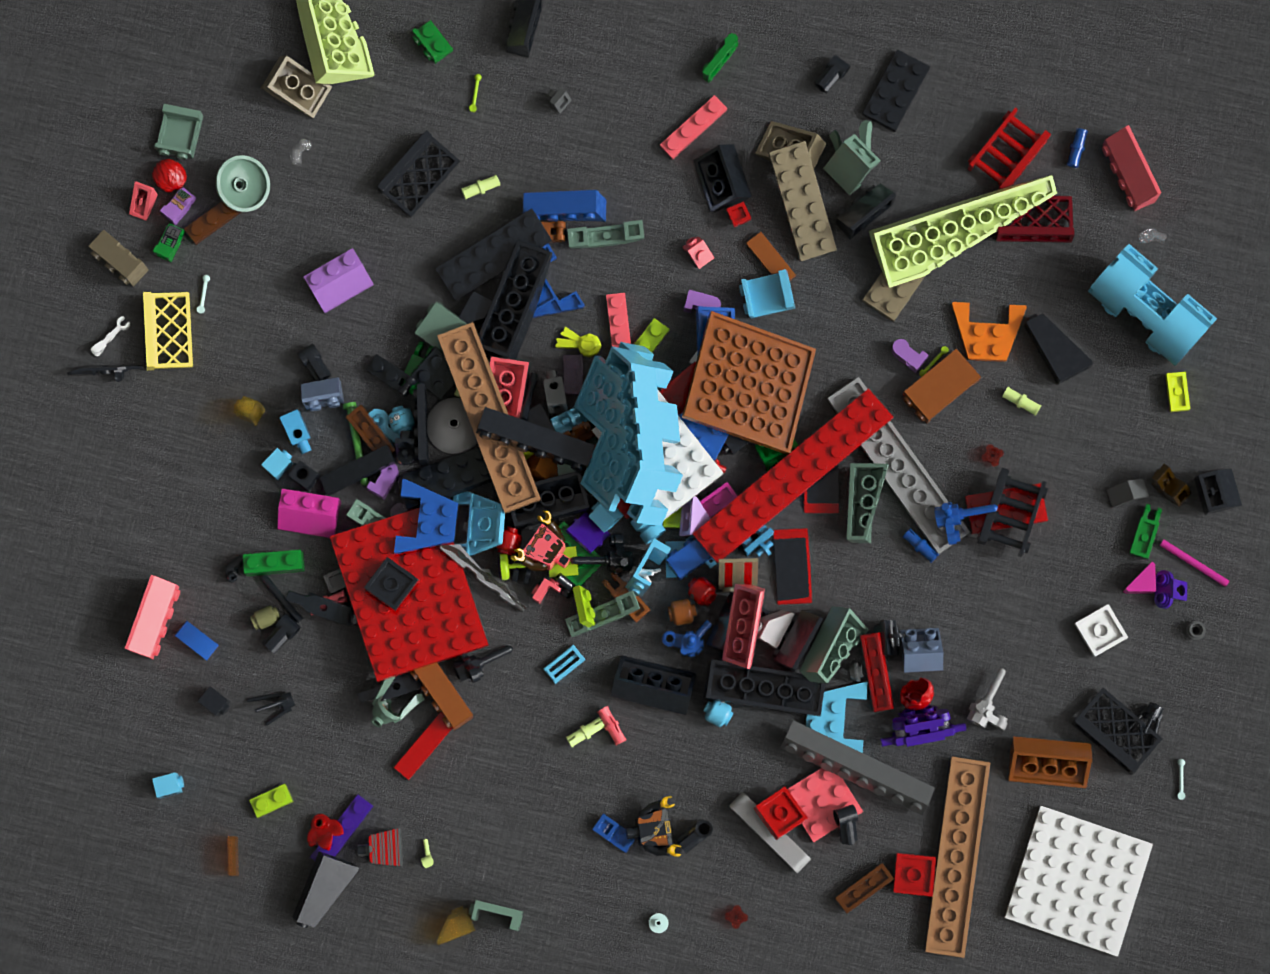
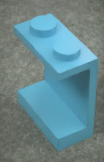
(767, 294)
(655, 552)

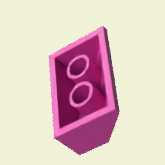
(308, 513)

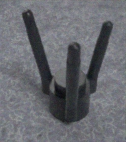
(285, 701)
(1153, 713)

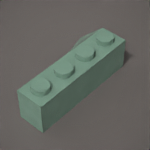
(864, 493)
(832, 645)

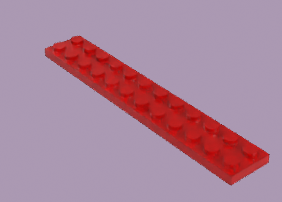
(792, 476)

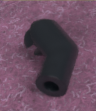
(566, 583)

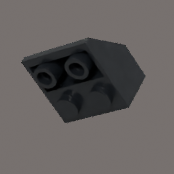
(1217, 491)

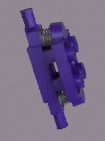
(922, 727)

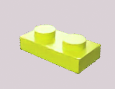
(1177, 391)

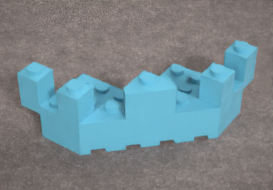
(625, 407)

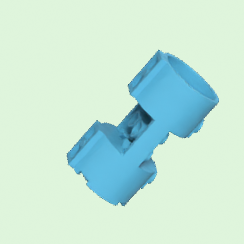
(1129, 286)

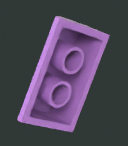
(338, 280)

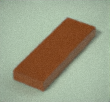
(768, 255)

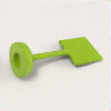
(570, 570)

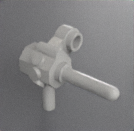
(982, 710)

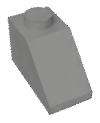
(773, 627)

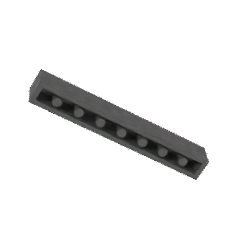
(857, 767)

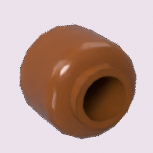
(681, 612)

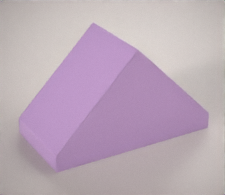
(692, 517)

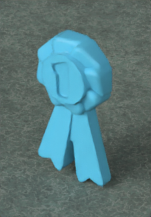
(382, 421)

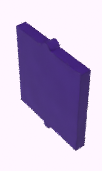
(587, 533)

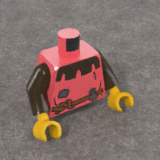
(544, 548)

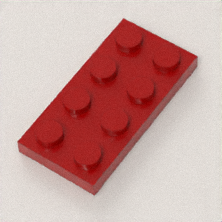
(983, 499)

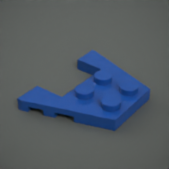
(548, 301)
(709, 438)
(435, 519)

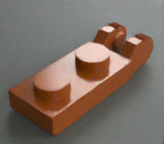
(637, 615)

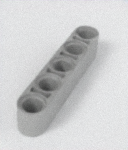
(783, 847)

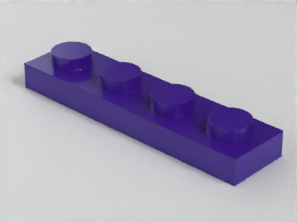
(350, 822)

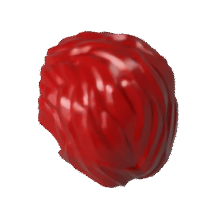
(169, 175)
(917, 694)

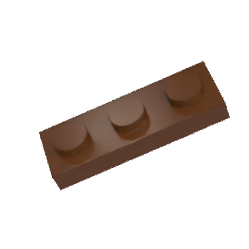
(210, 222)
(369, 429)
(864, 888)

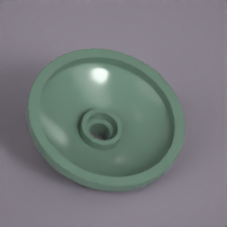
(253, 183)

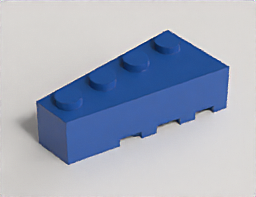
(567, 205)

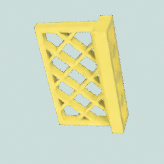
(151, 334)

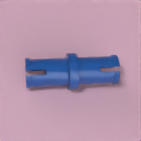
(1077, 148)
(920, 545)

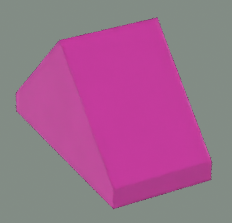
(1144, 583)

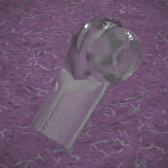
(297, 150)
(1150, 235)

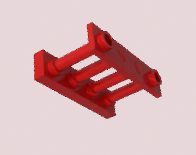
(1026, 153)

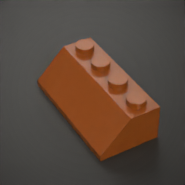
(1050, 762)

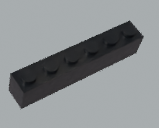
(535, 439)

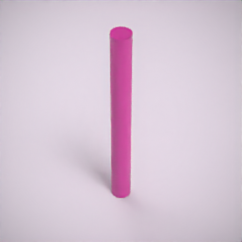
(1193, 562)

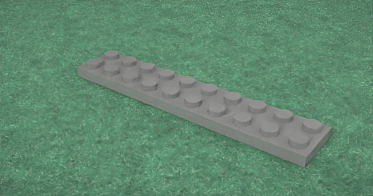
(904, 474)

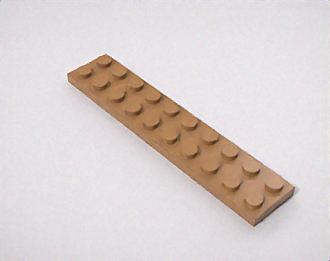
(479, 390)
(957, 857)

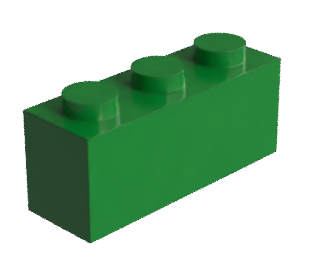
(273, 563)

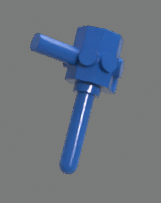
(951, 515)
(689, 643)

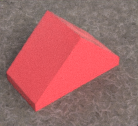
(142, 200)

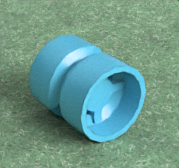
(648, 532)

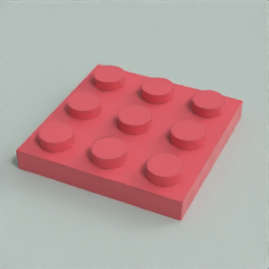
(818, 798)

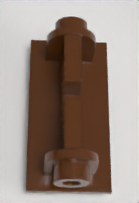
(582, 431)

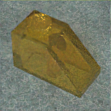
(249, 410)
(456, 925)

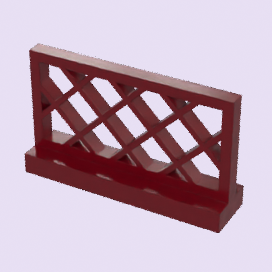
(1041, 234)

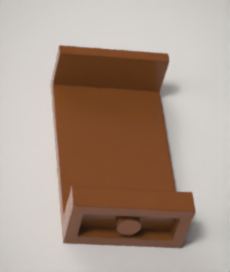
(940, 386)

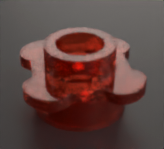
(998, 453)
(731, 916)

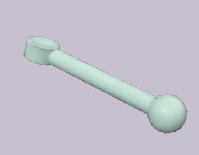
(200, 309)
(1181, 795)

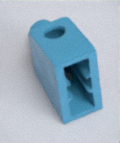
(292, 422)

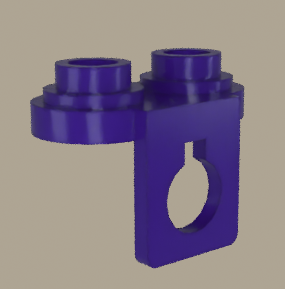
(1167, 589)

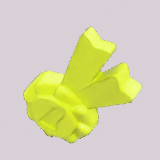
(588, 345)

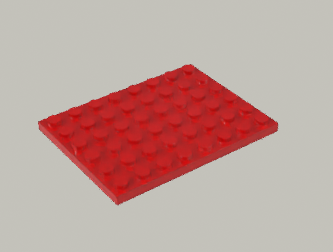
(433, 620)

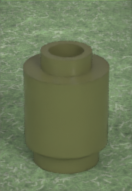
(265, 617)

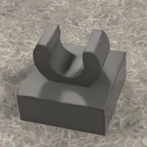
(559, 99)

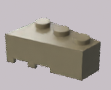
(118, 258)

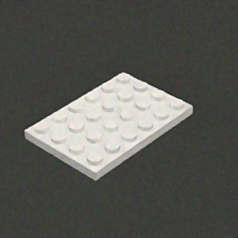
(690, 460)

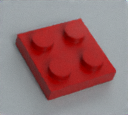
(780, 813)
(914, 874)

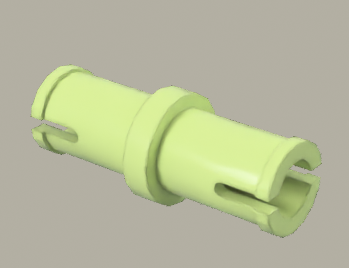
(480, 187)
(1021, 401)
(585, 732)

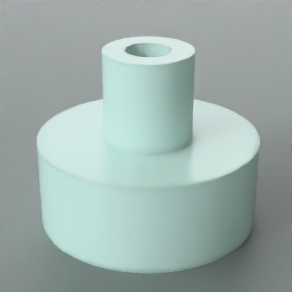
(653, 923)

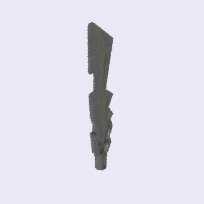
(484, 576)

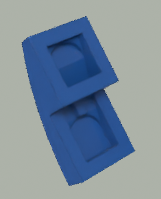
(196, 640)
(613, 833)

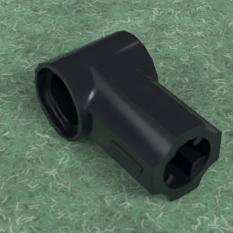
(834, 71)
(312, 360)
(284, 629)
(846, 821)
(693, 837)

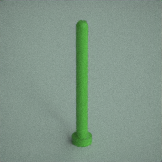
(355, 437)

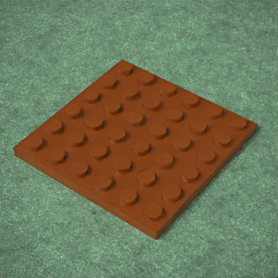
(749, 383)

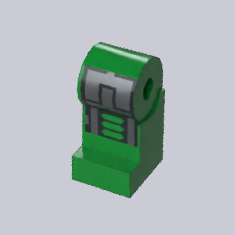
(169, 242)

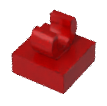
(738, 214)

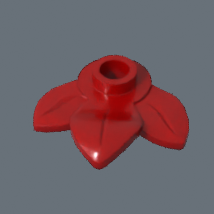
(323, 834)

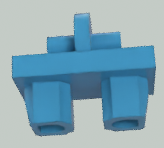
(750, 545)

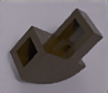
(1170, 486)

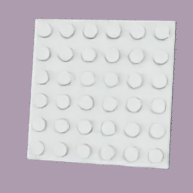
(1078, 881)

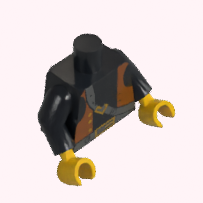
(654, 829)

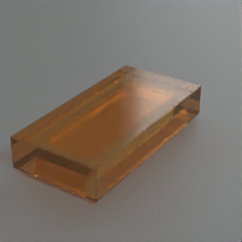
(233, 862)

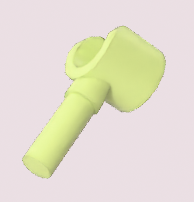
(427, 861)

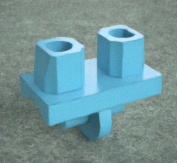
(567, 420)

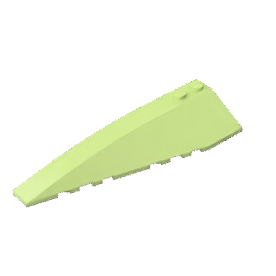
(333, 43)
(931, 238)

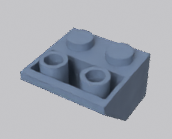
(322, 394)
(922, 650)

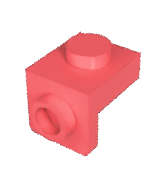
(698, 251)
(541, 590)

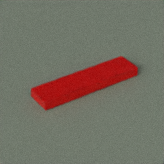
(877, 672)
(423, 747)

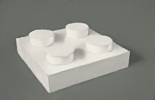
(1101, 630)

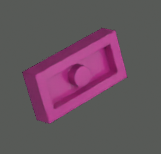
(718, 499)

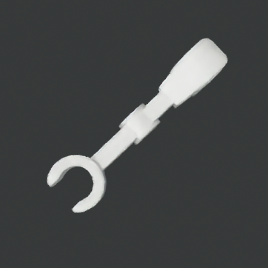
(98, 348)

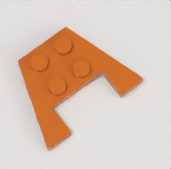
(988, 340)

